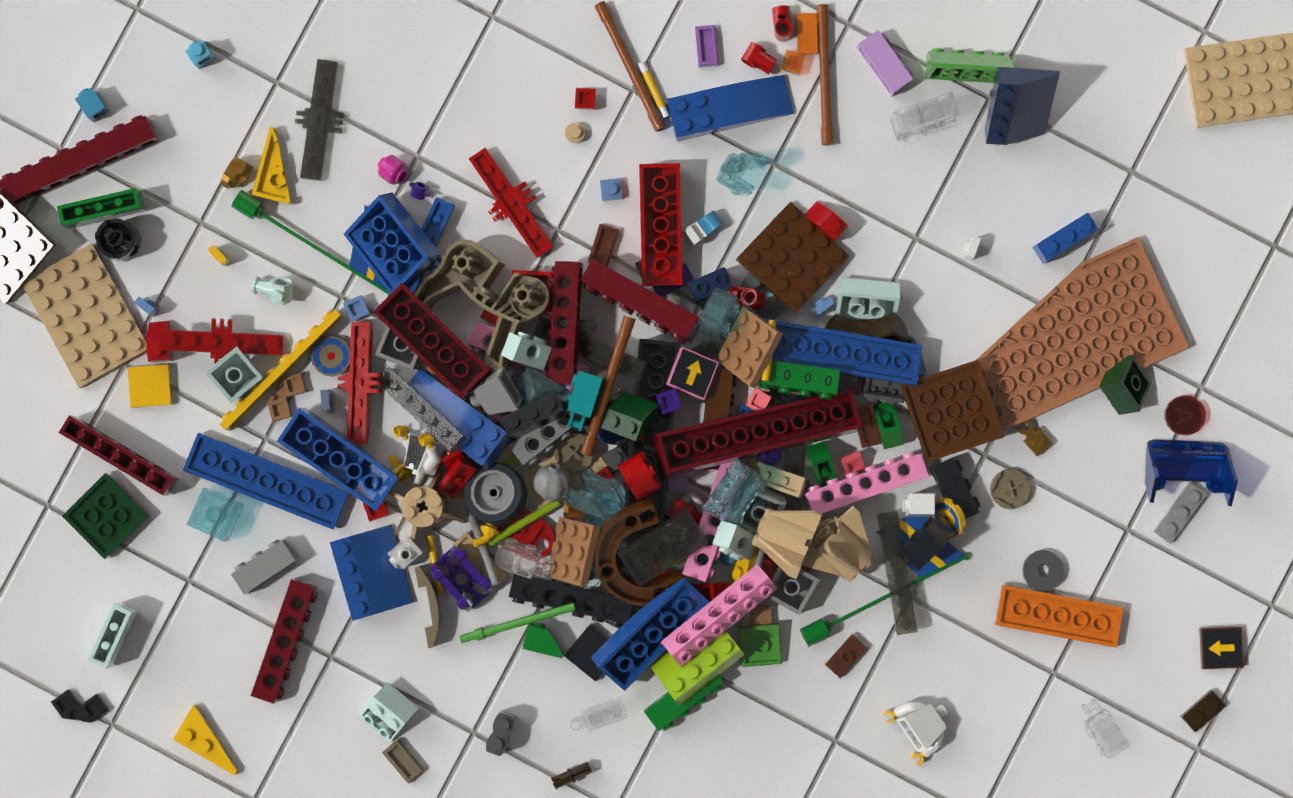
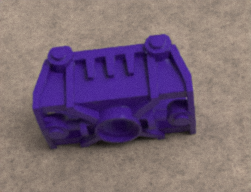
(472, 576)

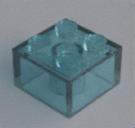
(719, 314)
(215, 514)

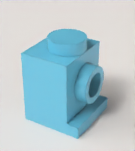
(199, 53)

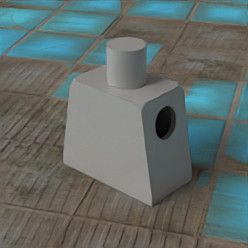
(496, 393)

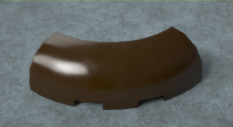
(886, 327)

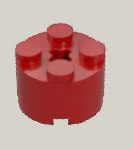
(639, 476)

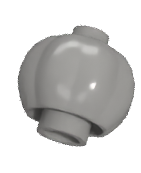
(551, 482)

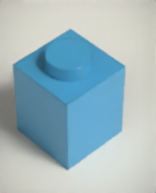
(91, 104)

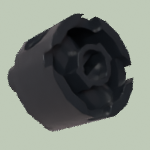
(118, 239)

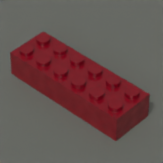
(639, 300)
(432, 341)

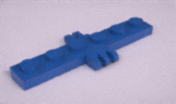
(434, 228)

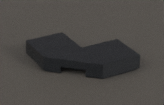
(69, 708)

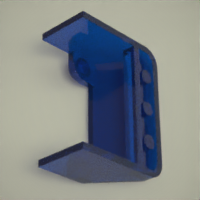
(1190, 462)

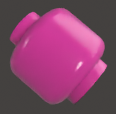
(392, 169)

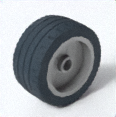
(510, 496)

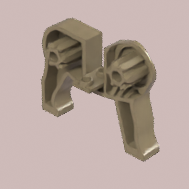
(474, 270)

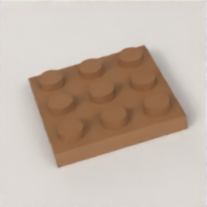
(749, 347)
(573, 551)

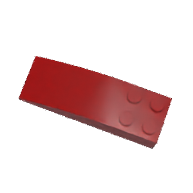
(660, 224)

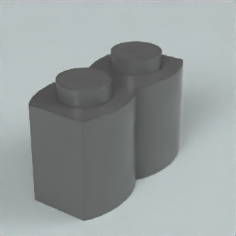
(499, 737)

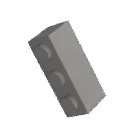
(264, 566)

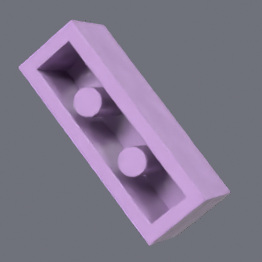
(885, 62)

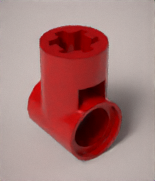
(782, 12)
(756, 57)
(745, 297)

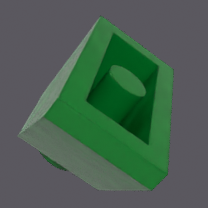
(888, 425)
(821, 463)
(541, 641)

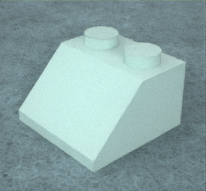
(234, 374)

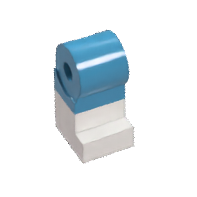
(703, 228)

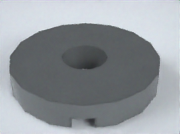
(1054, 566)

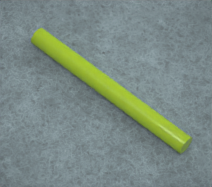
(524, 522)

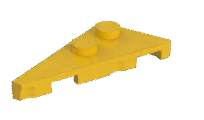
(271, 176)
(199, 738)

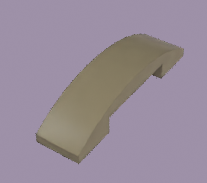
(424, 580)

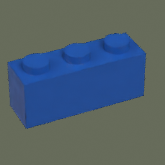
(1065, 238)

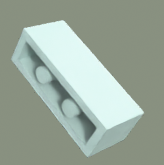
(112, 635)

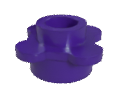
(419, 190)

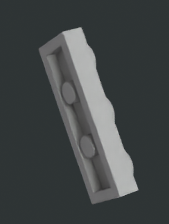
(1179, 513)

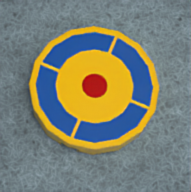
(952, 514)

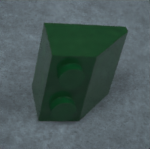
(1126, 386)
(631, 417)

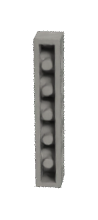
(521, 447)

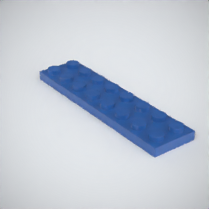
(849, 353)
(266, 481)

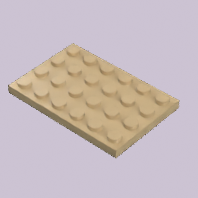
(1241, 80)
(86, 315)

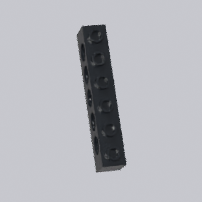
(519, 595)

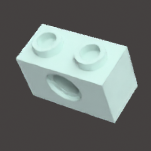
(526, 351)
(734, 541)

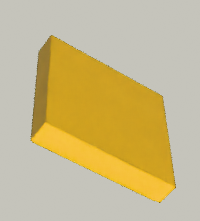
(149, 386)

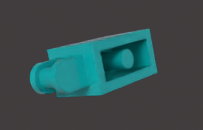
(583, 398)

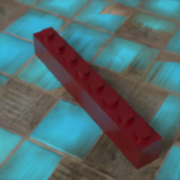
(78, 160)

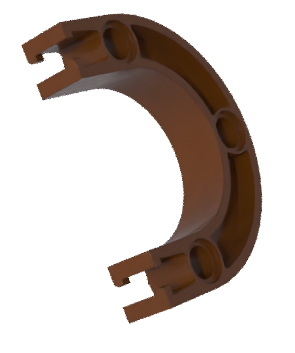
(609, 538)

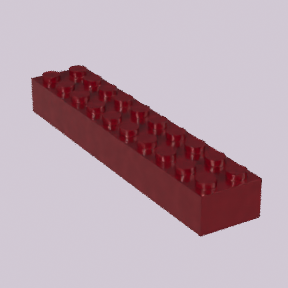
(756, 433)

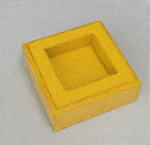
(218, 255)

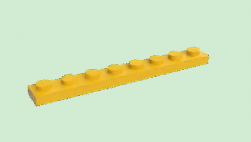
(273, 376)

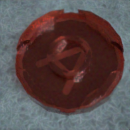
(1185, 415)

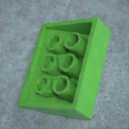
(964, 66)

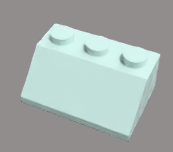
(866, 298)

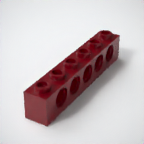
(573, 292)
(118, 455)
(262, 688)

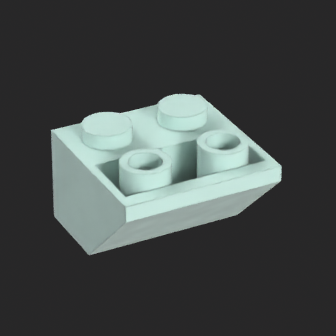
(388, 712)

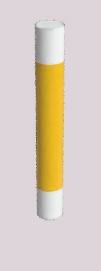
(654, 90)

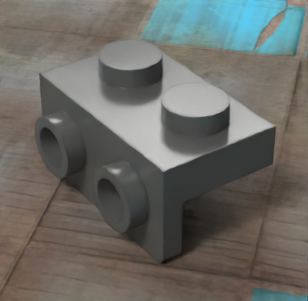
(882, 390)

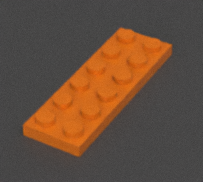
(1059, 616)

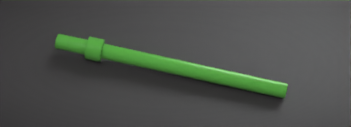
(481, 633)

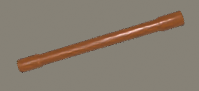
(607, 19)
(826, 128)
(591, 437)

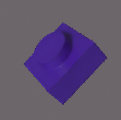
(668, 401)

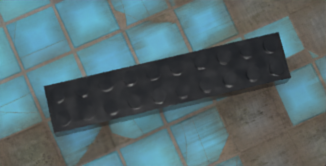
(660, 361)

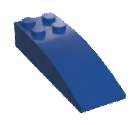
(729, 107)
(483, 437)
(338, 457)
(640, 638)

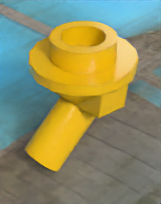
(399, 470)
(489, 531)

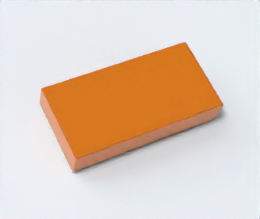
(807, 33)

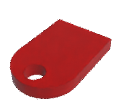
(532, 532)

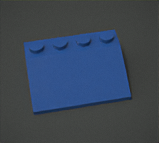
(391, 242)
(367, 575)

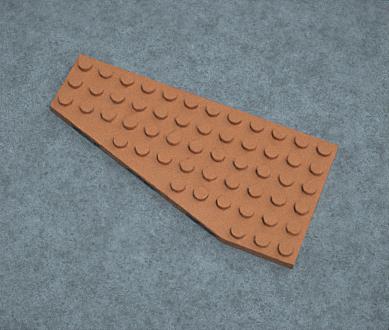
(1079, 333)

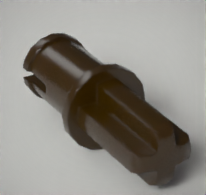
(571, 775)

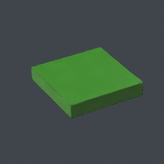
(760, 644)

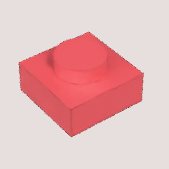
(759, 400)
(852, 463)

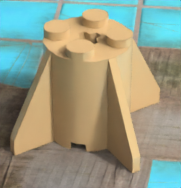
(434, 501)
(787, 537)
(840, 546)

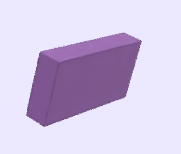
(706, 46)

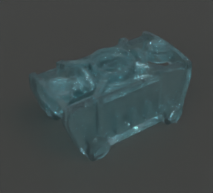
(734, 168)
(734, 493)
(604, 494)

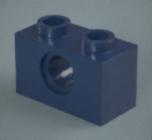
(704, 286)

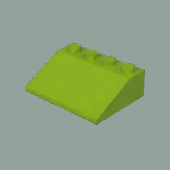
(699, 670)

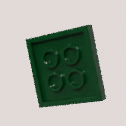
(105, 515)

